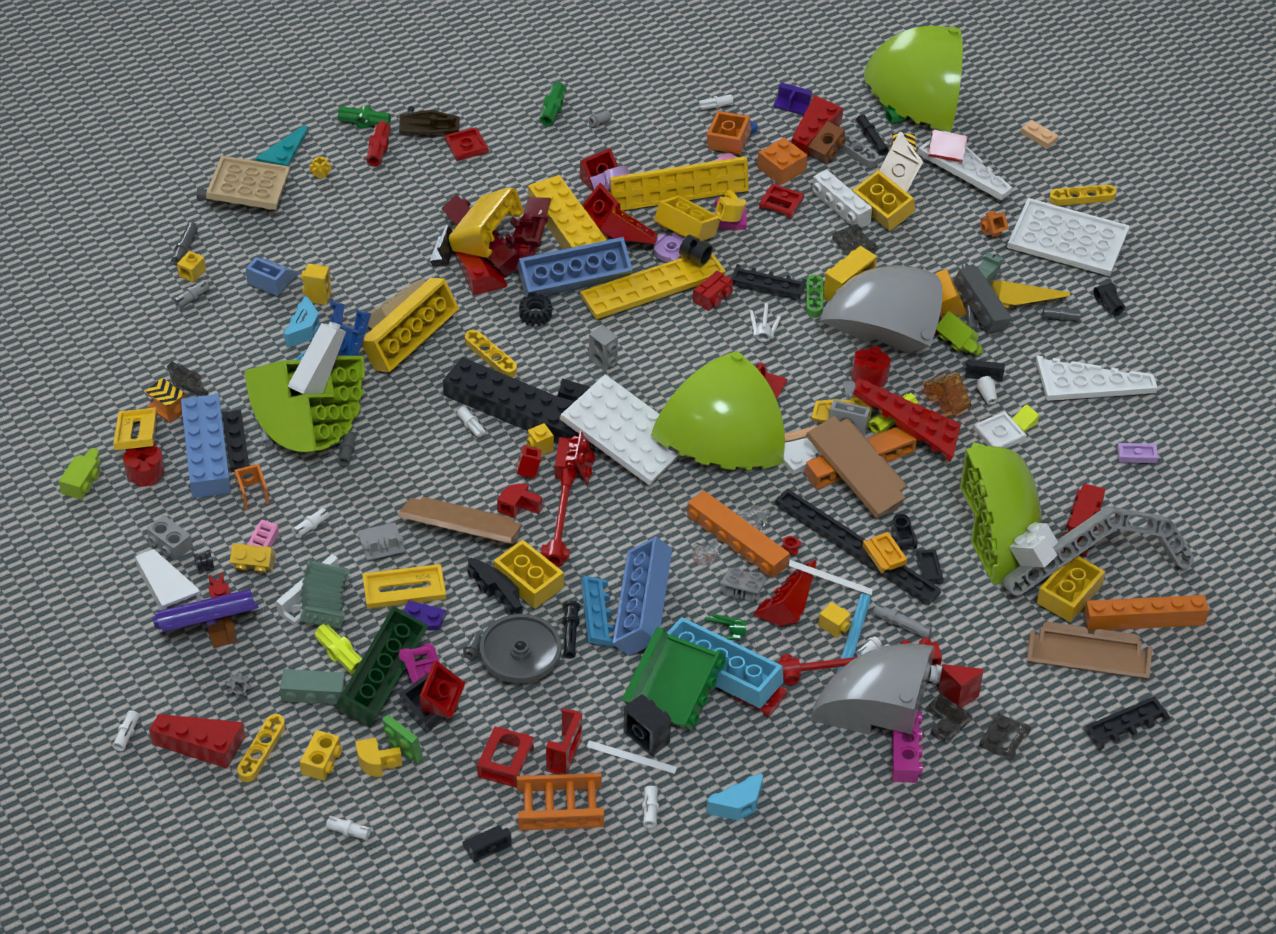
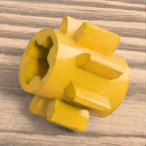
(320, 167)

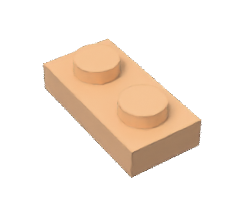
(1039, 134)

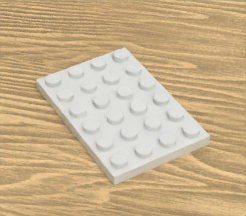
(1068, 237)
(621, 428)

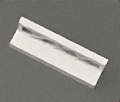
(292, 598)

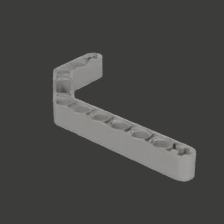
(1089, 538)

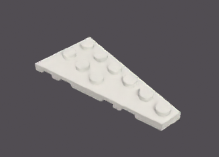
(972, 171)
(1088, 380)

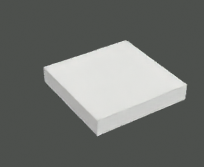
(1000, 431)

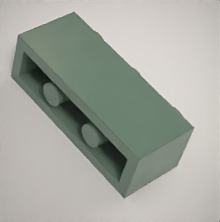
(312, 686)

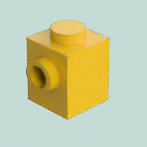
(191, 266)
(541, 438)
(834, 619)

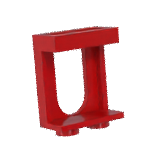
(558, 755)
(502, 773)

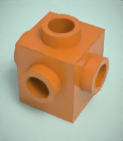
(994, 223)

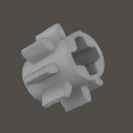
(233, 688)

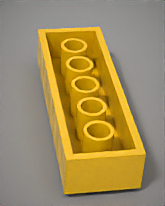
(567, 217)
(409, 324)

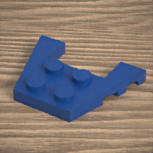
(354, 336)

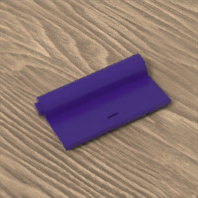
(204, 610)

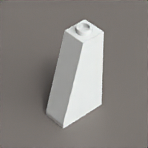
(318, 360)
(165, 581)

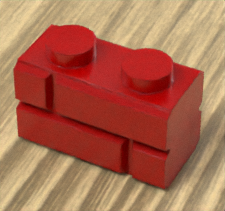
(713, 290)

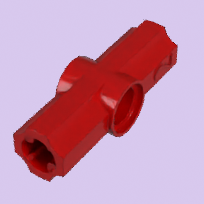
(378, 143)

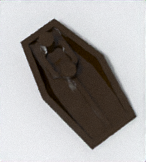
(429, 123)

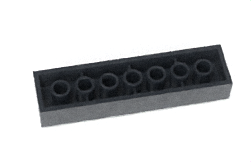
(506, 398)

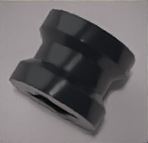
(204, 561)

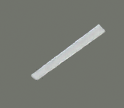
(830, 577)
(633, 757)

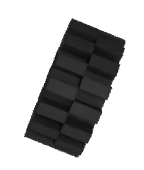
(535, 317)

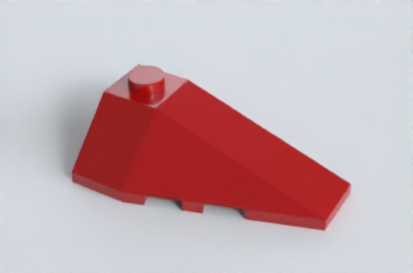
(480, 273)
(788, 600)

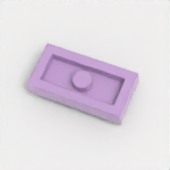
(1137, 453)

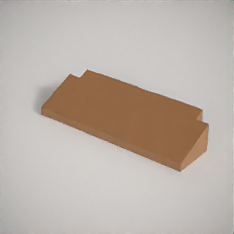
(859, 465)
(462, 519)
(1098, 652)

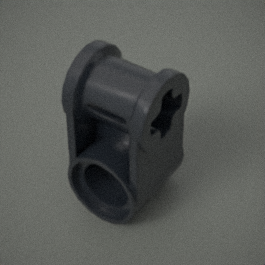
(903, 532)

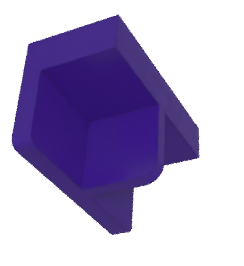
(793, 99)

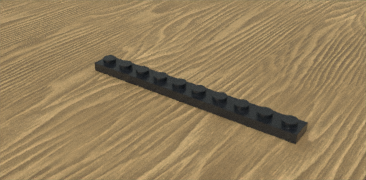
(853, 544)

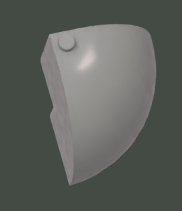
(888, 305)
(877, 690)

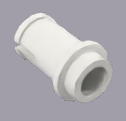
(872, 643)

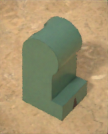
(990, 266)

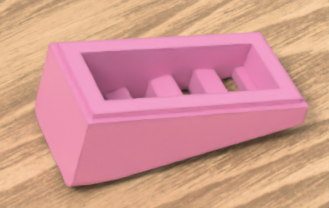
(267, 530)

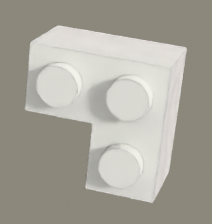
(1035, 546)

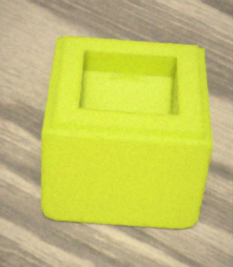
(1026, 418)

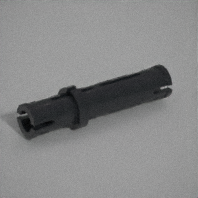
(868, 130)

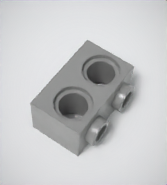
(603, 348)
(169, 538)

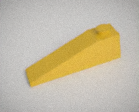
(1016, 293)

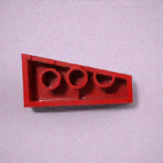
(814, 119)
(1088, 503)
(198, 737)

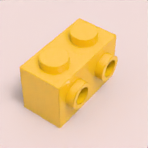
(316, 283)
(252, 557)

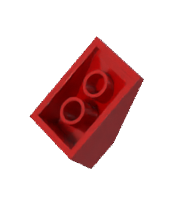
(620, 224)

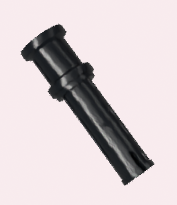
(571, 623)

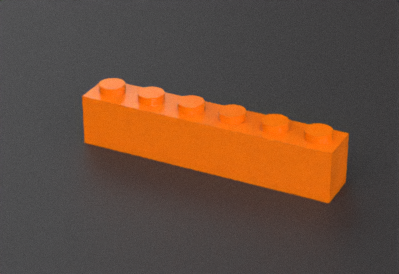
(889, 445)
(738, 534)
(1146, 612)

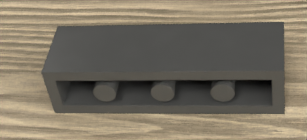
(982, 299)

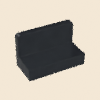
(442, 251)
(980, 369)
(487, 843)

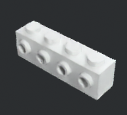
(841, 199)

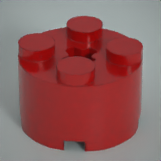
(871, 366)
(144, 465)

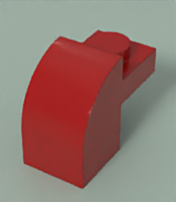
(518, 497)

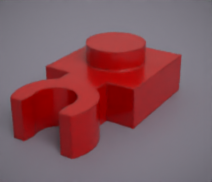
(218, 587)

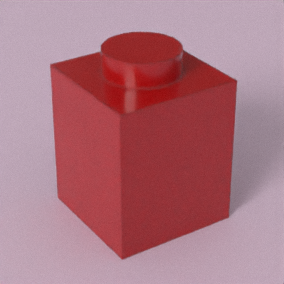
(528, 462)

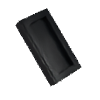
(930, 566)

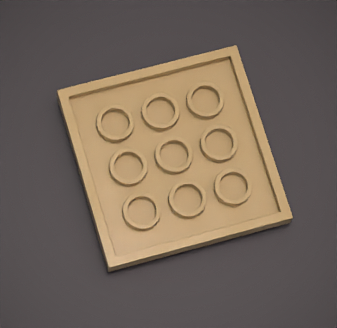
(248, 182)

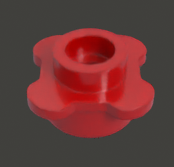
(791, 544)

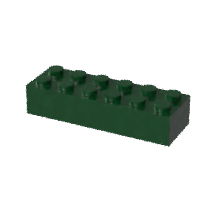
(380, 667)

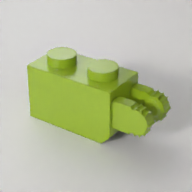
(959, 333)
(81, 474)

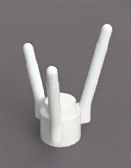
(763, 332)

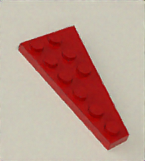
(912, 417)

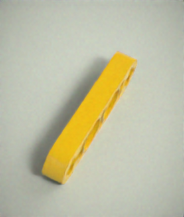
(1102, 193)
(494, 351)
(259, 747)

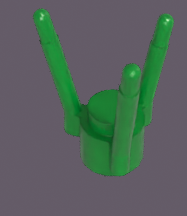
(736, 626)

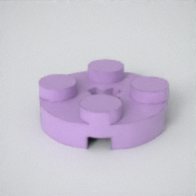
(662, 246)

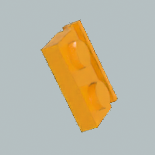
(885, 552)

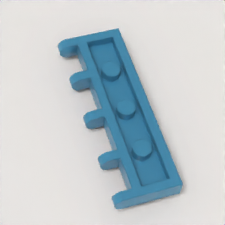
(595, 611)

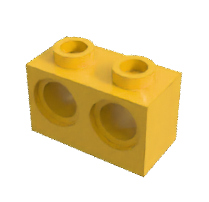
(320, 755)

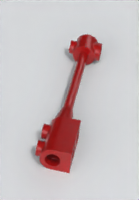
(556, 549)
(792, 667)

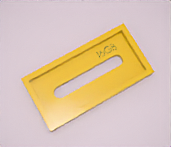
(125, 425)
(401, 577)

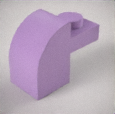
(604, 177)

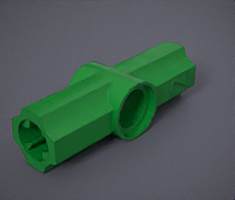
(552, 104)
(362, 117)

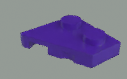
(427, 614)

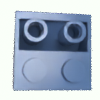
(269, 275)

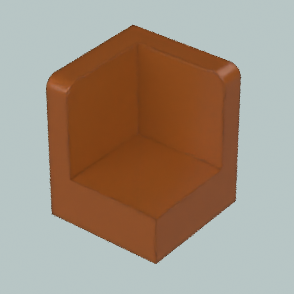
(222, 632)

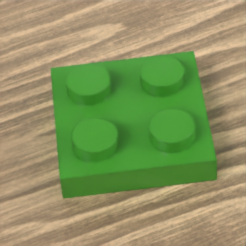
(401, 737)

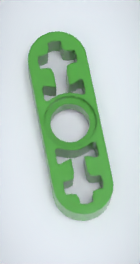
(810, 301)

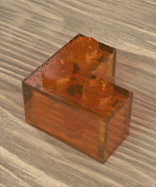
(950, 392)

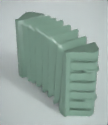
(323, 594)

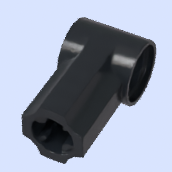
(1108, 296)

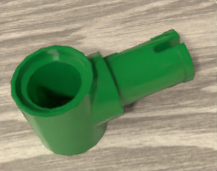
(892, 116)

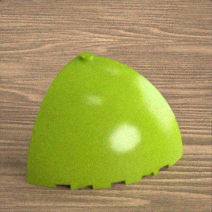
(919, 74)
(724, 417)
(306, 420)
(1003, 503)

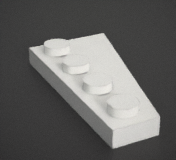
(798, 453)

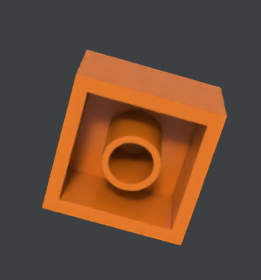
(729, 132)
(782, 161)

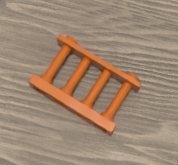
(560, 819)

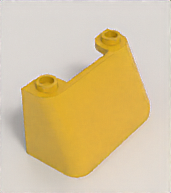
(476, 228)

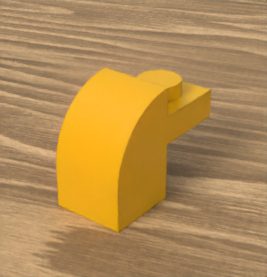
(730, 207)
(374, 761)

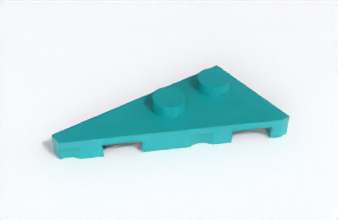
(285, 150)

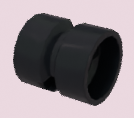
(696, 250)

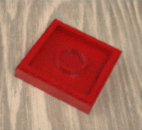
(466, 144)

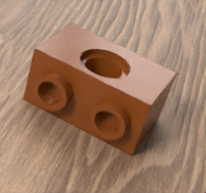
(828, 134)

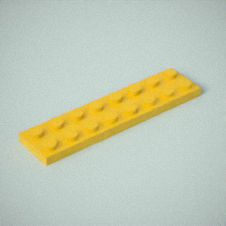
(687, 181)
(647, 285)

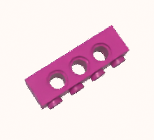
(906, 754)

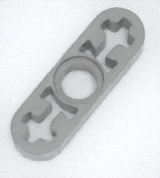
(867, 157)

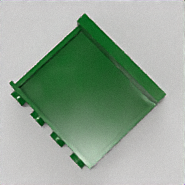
(676, 677)

